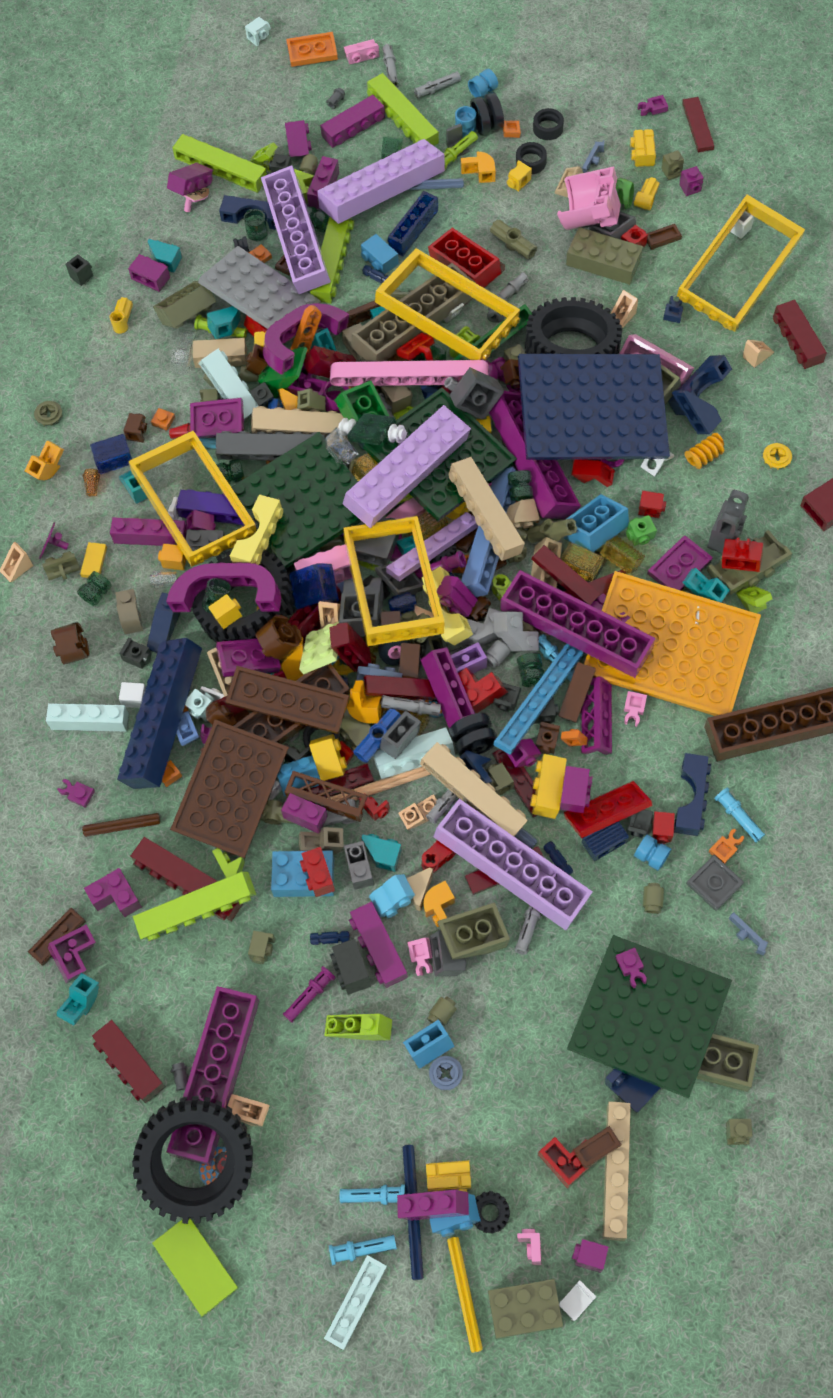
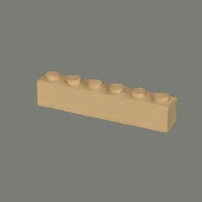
(294, 421)
(486, 509)
(472, 789)
(617, 1174)

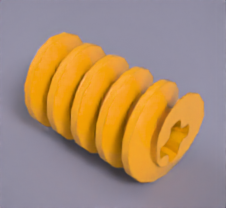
(705, 451)

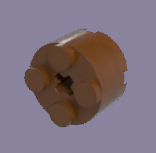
(278, 637)
(70, 643)

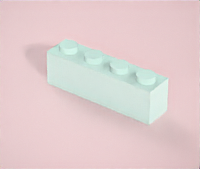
(226, 380)
(87, 717)
(412, 754)

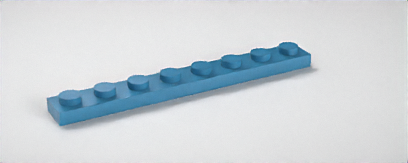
(538, 699)

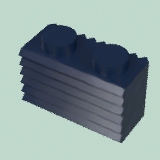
(605, 841)

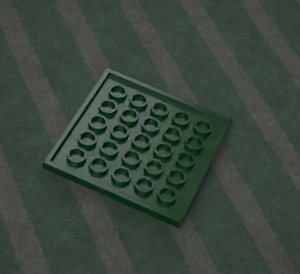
(437, 491)
(311, 496)
(657, 1027)

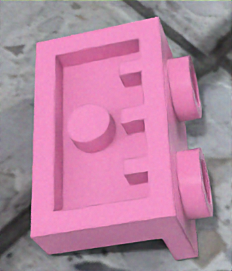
(361, 51)
(534, 1248)

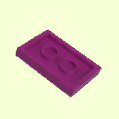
(216, 416)
(678, 562)
(244, 654)

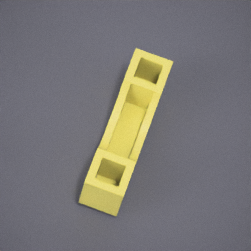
(266, 512)
(455, 625)

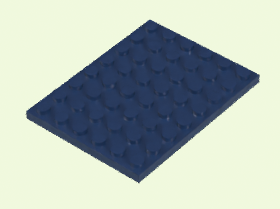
(593, 406)

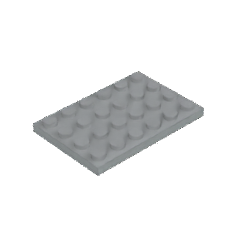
(254, 287)

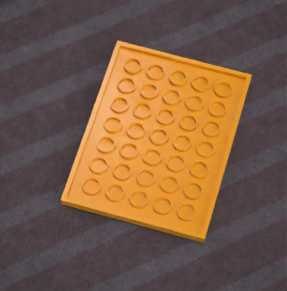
(689, 661)

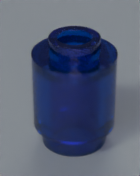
(403, 603)

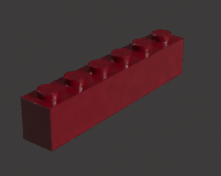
(175, 872)

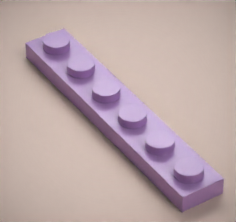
(434, 546)

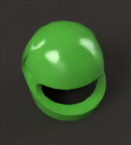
(625, 192)

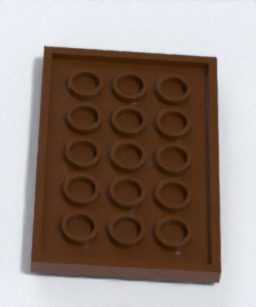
(229, 789)

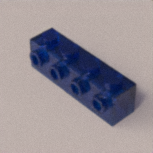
(413, 223)

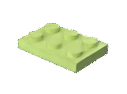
(317, 650)

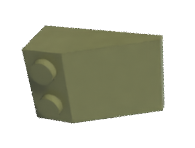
(474, 932)

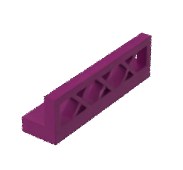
(602, 717)

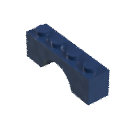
(234, 209)
(711, 371)
(694, 771)

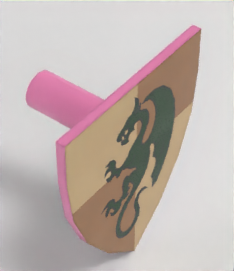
(195, 197)

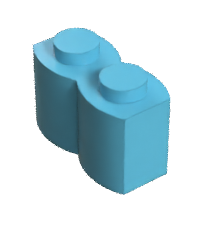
(391, 896)

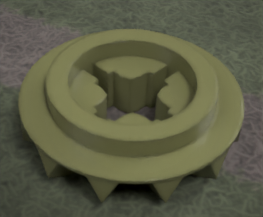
(41, 413)

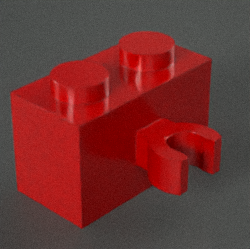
(742, 555)

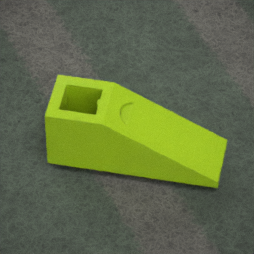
(359, 1026)

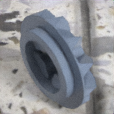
(445, 1063)

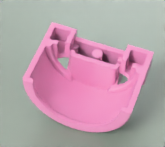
(591, 199)

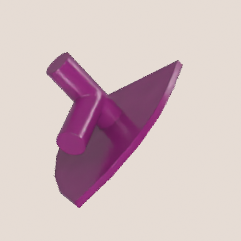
(56, 540)

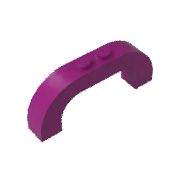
(281, 331)
(236, 574)

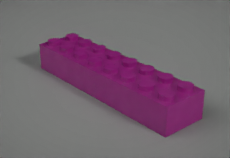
(550, 486)
(578, 623)
(215, 1069)

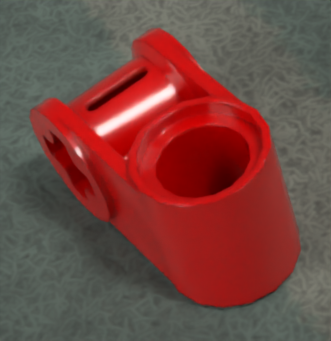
(438, 853)

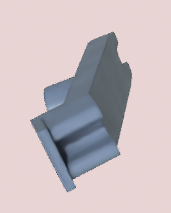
(598, 147)
(746, 931)

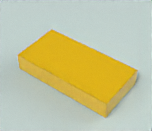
(93, 559)

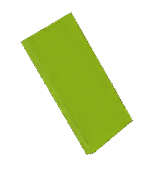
(195, 1266)

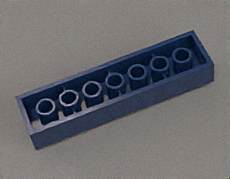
(159, 714)

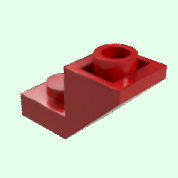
(589, 469)

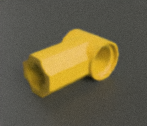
(645, 197)
(120, 315)

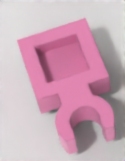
(634, 705)
(420, 952)

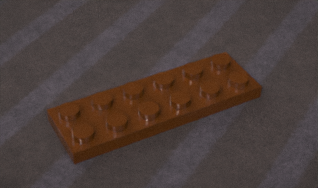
(287, 699)

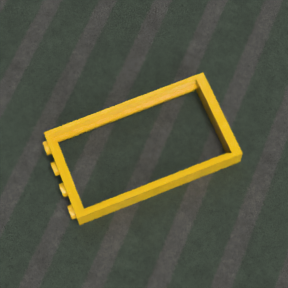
(767, 216)
(419, 258)
(169, 451)
(402, 630)

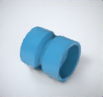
(483, 83)
(467, 117)
(652, 852)

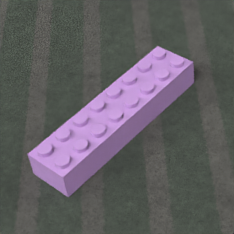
(381, 181)
(295, 230)
(406, 466)
(512, 864)

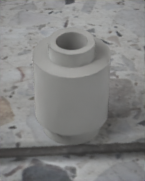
(497, 653)

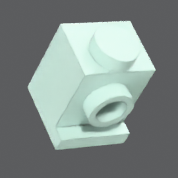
(257, 30)

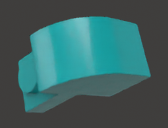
(701, 586)
(80, 1000)

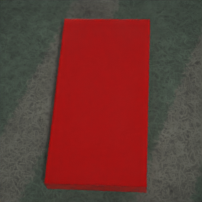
(609, 809)

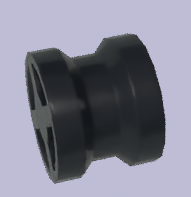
(241, 243)

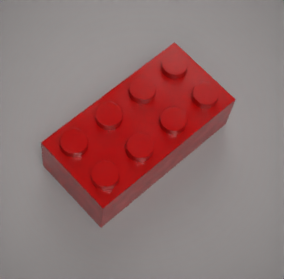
(467, 256)

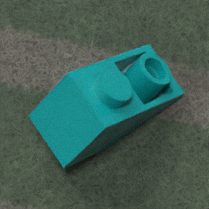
(165, 253)
(223, 321)
(133, 487)
(383, 853)

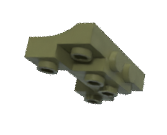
(773, 556)

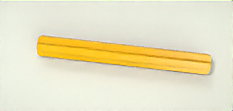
(464, 1294)

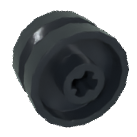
(488, 113)
(473, 734)

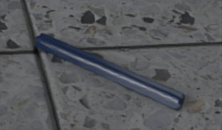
(413, 1225)

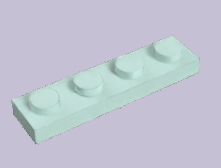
(355, 1302)

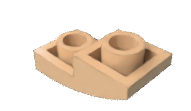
(416, 813)

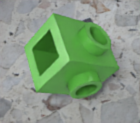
(641, 530)

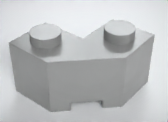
(510, 628)
(482, 632)

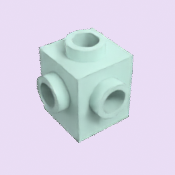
(198, 703)

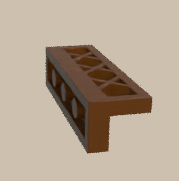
(332, 806)

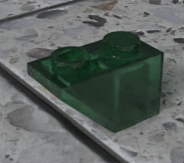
(390, 145)

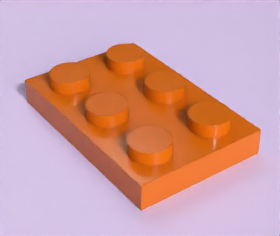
(312, 49)

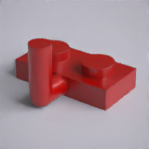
(415, 346)

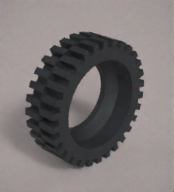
(575, 317)
(248, 626)
(186, 1201)

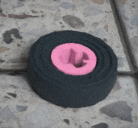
(387, 652)

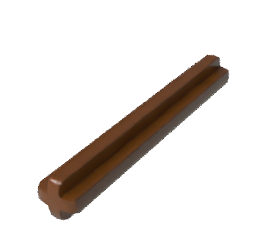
(121, 824)

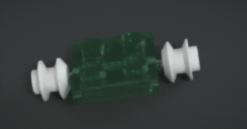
(372, 429)

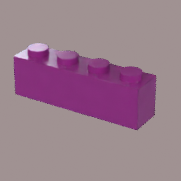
(352, 121)
(143, 531)
(447, 685)
(378, 944)

